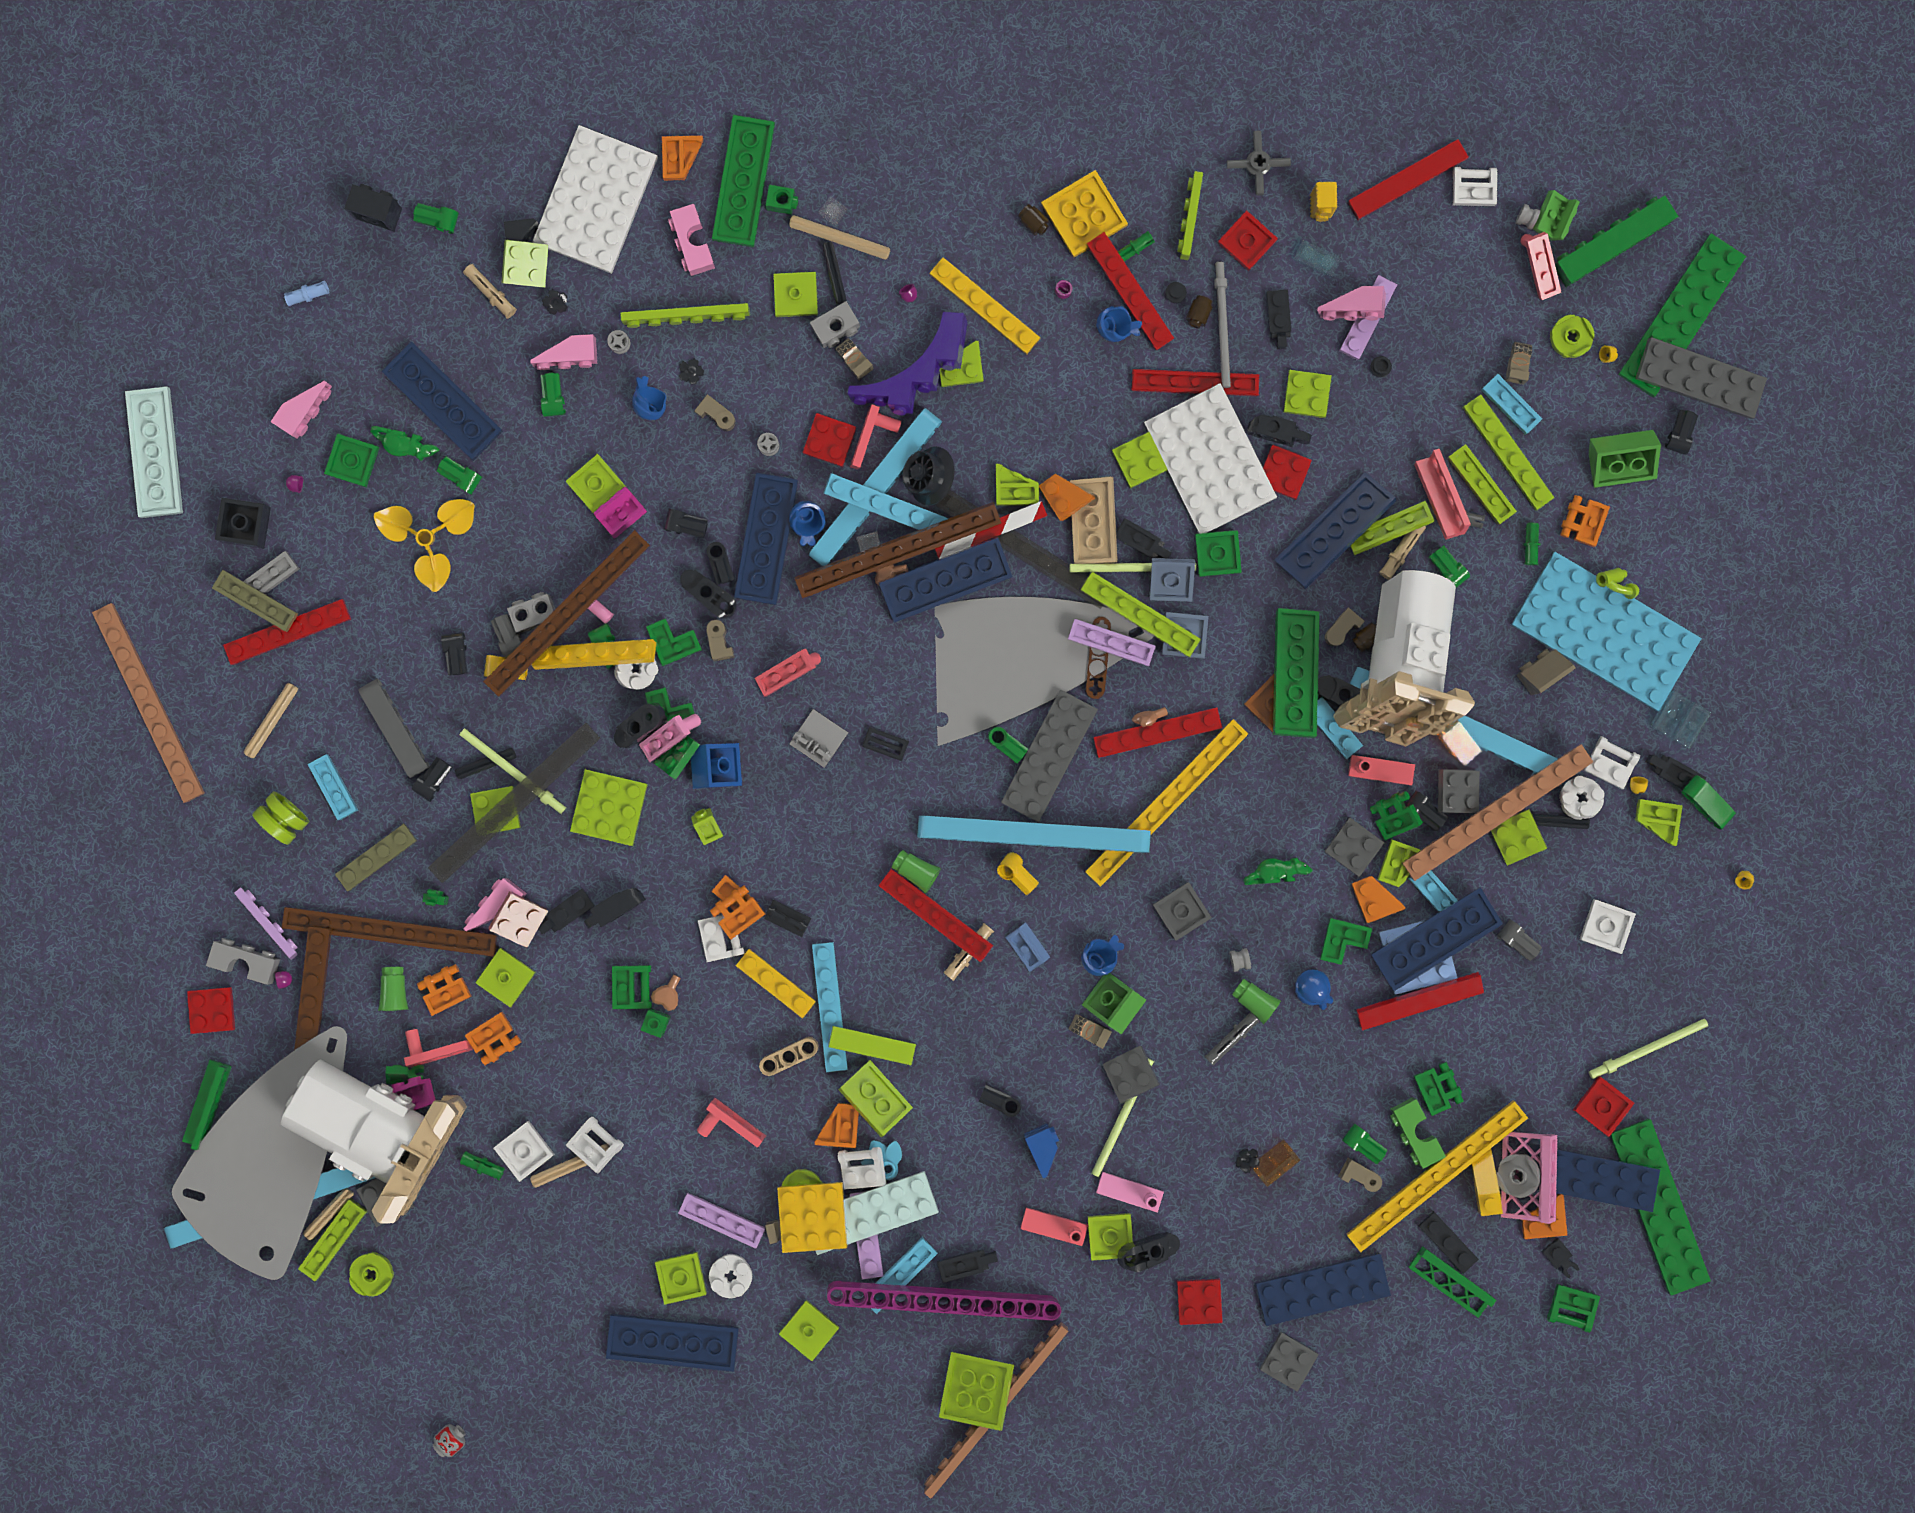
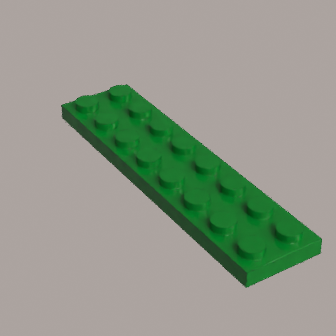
(1688, 303)
(1668, 1223)

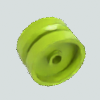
(280, 818)

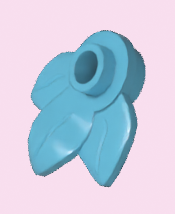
(891, 1157)

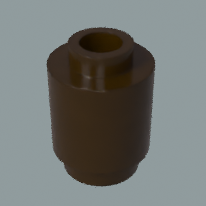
(1033, 220)
(1199, 312)
(1365, 637)

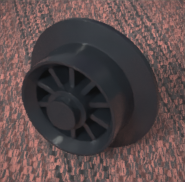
(929, 475)

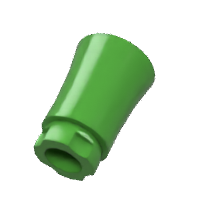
(916, 870)
(392, 990)
(1256, 1000)

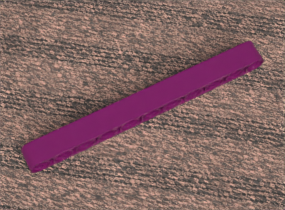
(952, 1307)

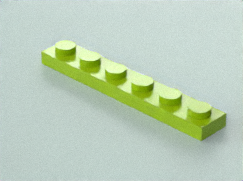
(677, 315)
(1508, 452)
(1140, 614)

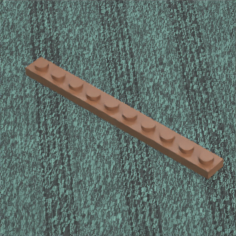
(148, 703)
(1497, 812)
(974, 1432)

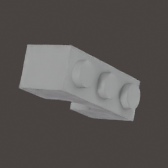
(261, 965)

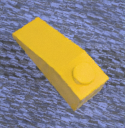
(1486, 1185)

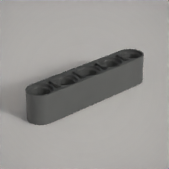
(393, 729)

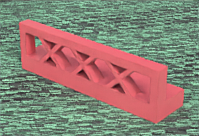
(1442, 495)

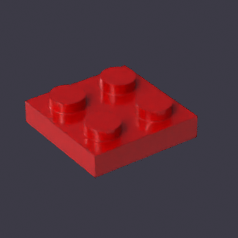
(1247, 240)
(829, 440)
(1286, 471)
(211, 1010)
(1603, 1106)
(1199, 1301)

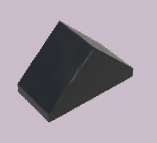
(520, 229)

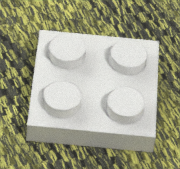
(1607, 926)
(524, 1151)

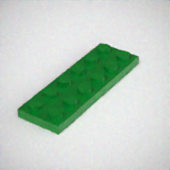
(743, 181)
(1296, 673)

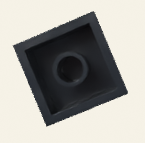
(373, 207)
(242, 523)

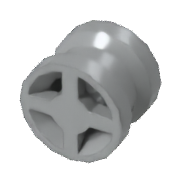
(1528, 216)
(615, 338)
(764, 443)
(1240, 960)

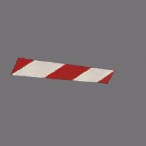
(1007, 524)

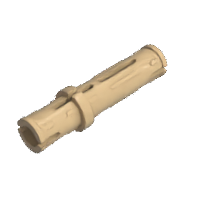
(496, 297)
(1397, 557)
(953, 972)

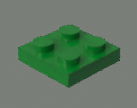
(351, 460)
(1218, 553)

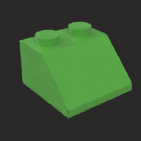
(1114, 1002)

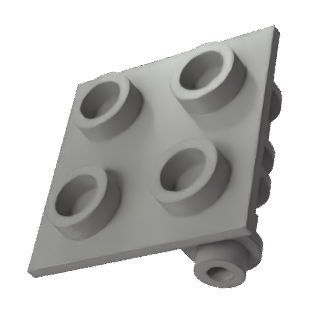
(818, 738)

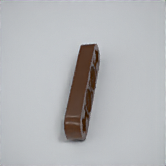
(1103, 675)

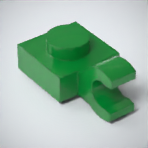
(435, 897)
(398, 1073)

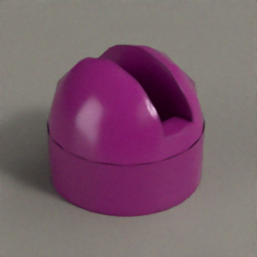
(1066, 287)
(908, 293)
(295, 483)
(283, 979)

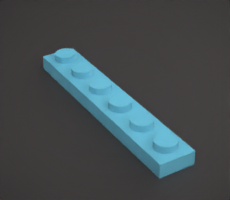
(880, 503)
(828, 1002)

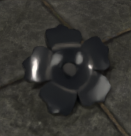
(555, 302)
(691, 371)
(1247, 1159)

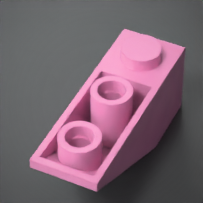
(1362, 302)
(572, 351)
(297, 412)
(490, 905)

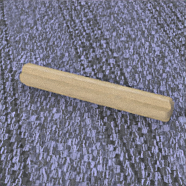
(270, 720)
(559, 1170)

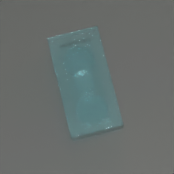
(1317, 258)

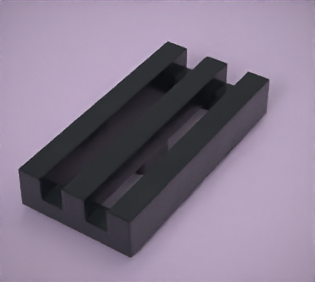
(868, 738)

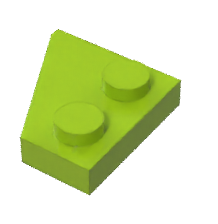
(970, 368)
(1014, 488)
(1660, 819)
(1392, 869)

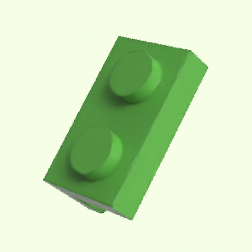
(1556, 215)

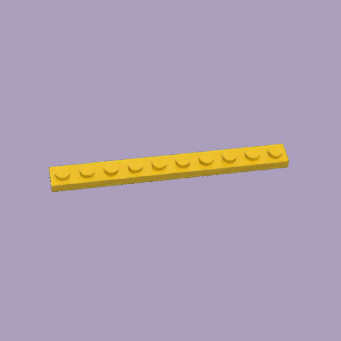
(1172, 796)
(1437, 1176)

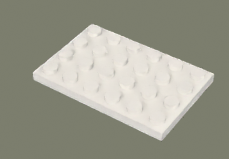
(595, 199)
(1210, 459)

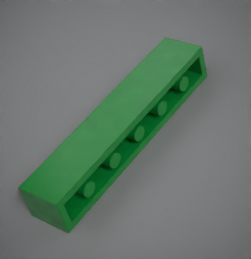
(1615, 241)

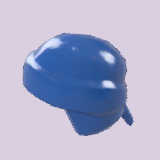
(1120, 317)
(644, 397)
(806, 521)
(1108, 950)
(1313, 988)

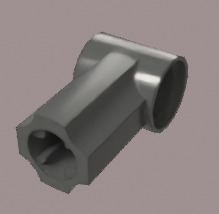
(505, 631)
(1520, 941)

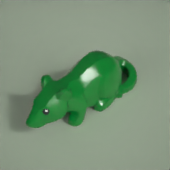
(400, 445)
(1273, 870)

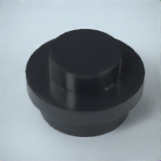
(1175, 292)
(1380, 366)

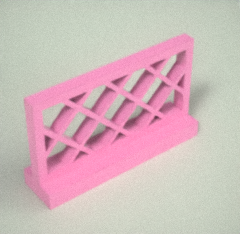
(1548, 1172)

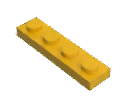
(775, 983)

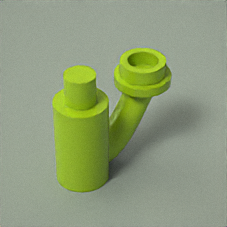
(1612, 577)

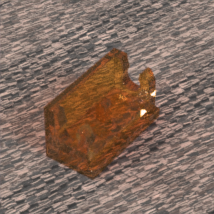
(1459, 742)
(1276, 1162)

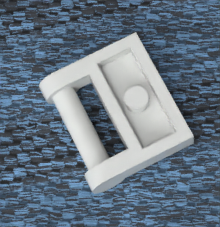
(1474, 193)
(1608, 769)
(714, 940)
(589, 1150)
(862, 1175)

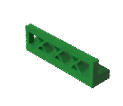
(206, 1103)
(1455, 1275)

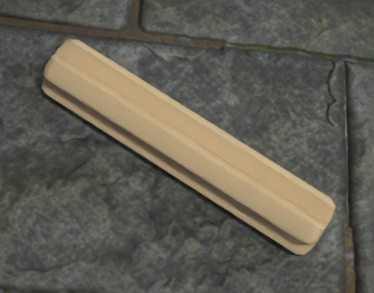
(328, 1213)

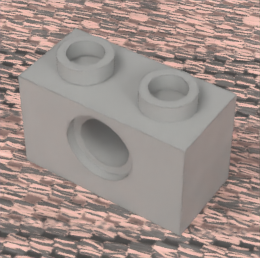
(840, 314)

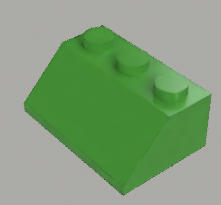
(1624, 458)

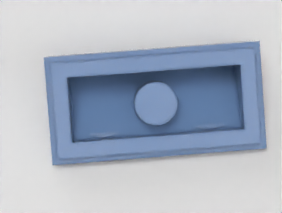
(1027, 947)

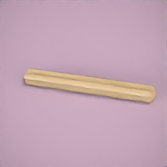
(839, 237)

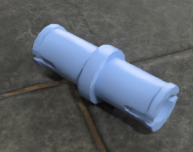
(306, 293)

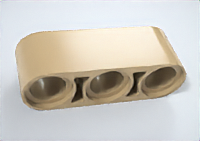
(778, 1058)

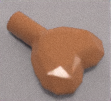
(889, 572)
(1148, 718)
(667, 994)

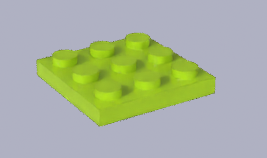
(608, 807)
(976, 1391)

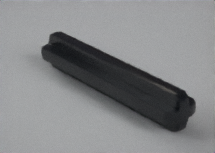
(834, 272)
(483, 764)
(1561, 821)

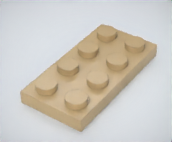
(1095, 523)

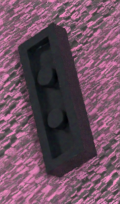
(1448, 1242)

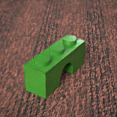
(1424, 1151)

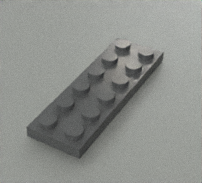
(1701, 378)
(1049, 755)

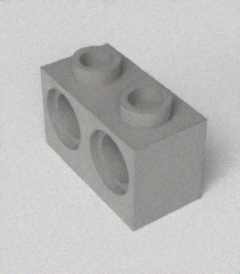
(533, 618)

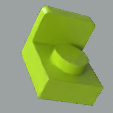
(706, 826)

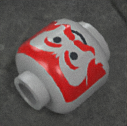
(449, 1440)

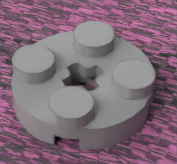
(1523, 1164)

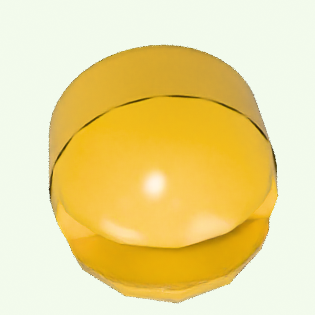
(1612, 351)
(1638, 784)
(1747, 883)

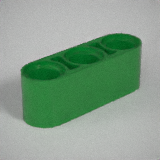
(1708, 802)

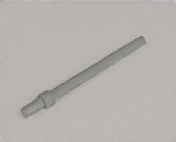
(1220, 284)

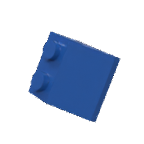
(716, 766)
(1043, 1147)

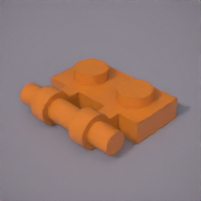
(1591, 522)
(740, 918)
(446, 996)
(488, 1033)

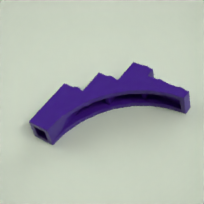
(923, 375)

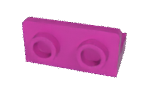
(620, 512)
(418, 1090)

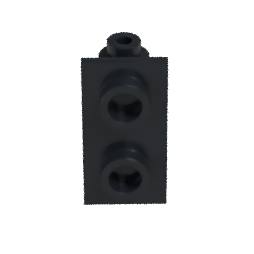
(787, 918)

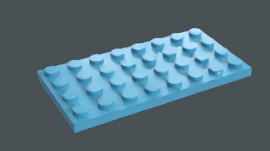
(1606, 632)

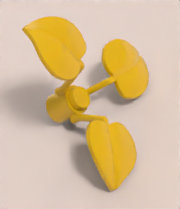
(430, 570)

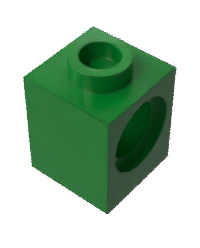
(775, 193)
(655, 1023)

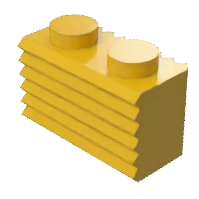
(1323, 200)

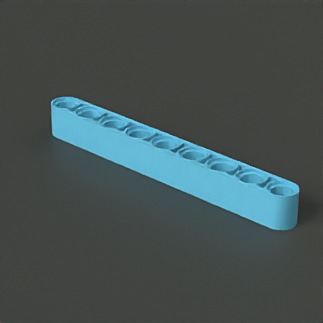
(880, 480)

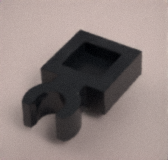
(1559, 1255)

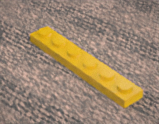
(984, 305)
(597, 654)

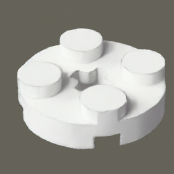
(636, 680)
(1584, 786)
(723, 1266)

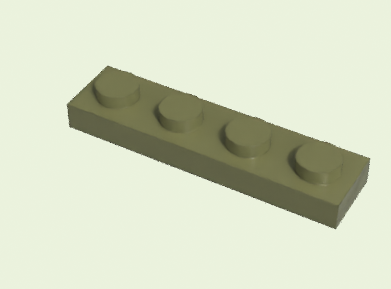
(255, 600)
(376, 857)

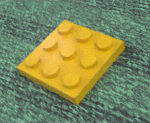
(1084, 212)
(812, 1217)

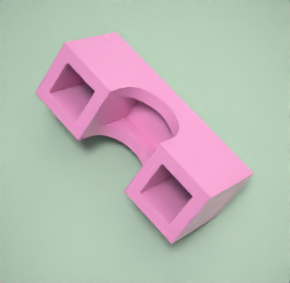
(685, 222)

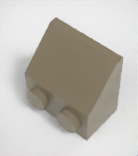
(1545, 671)

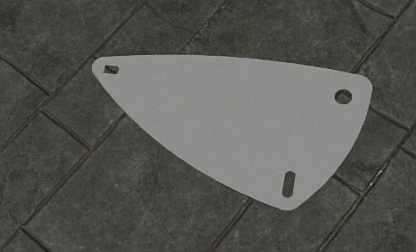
(1011, 657)
(256, 1171)

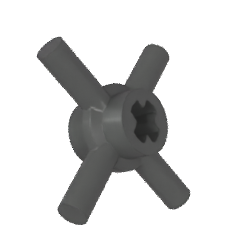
(1264, 159)

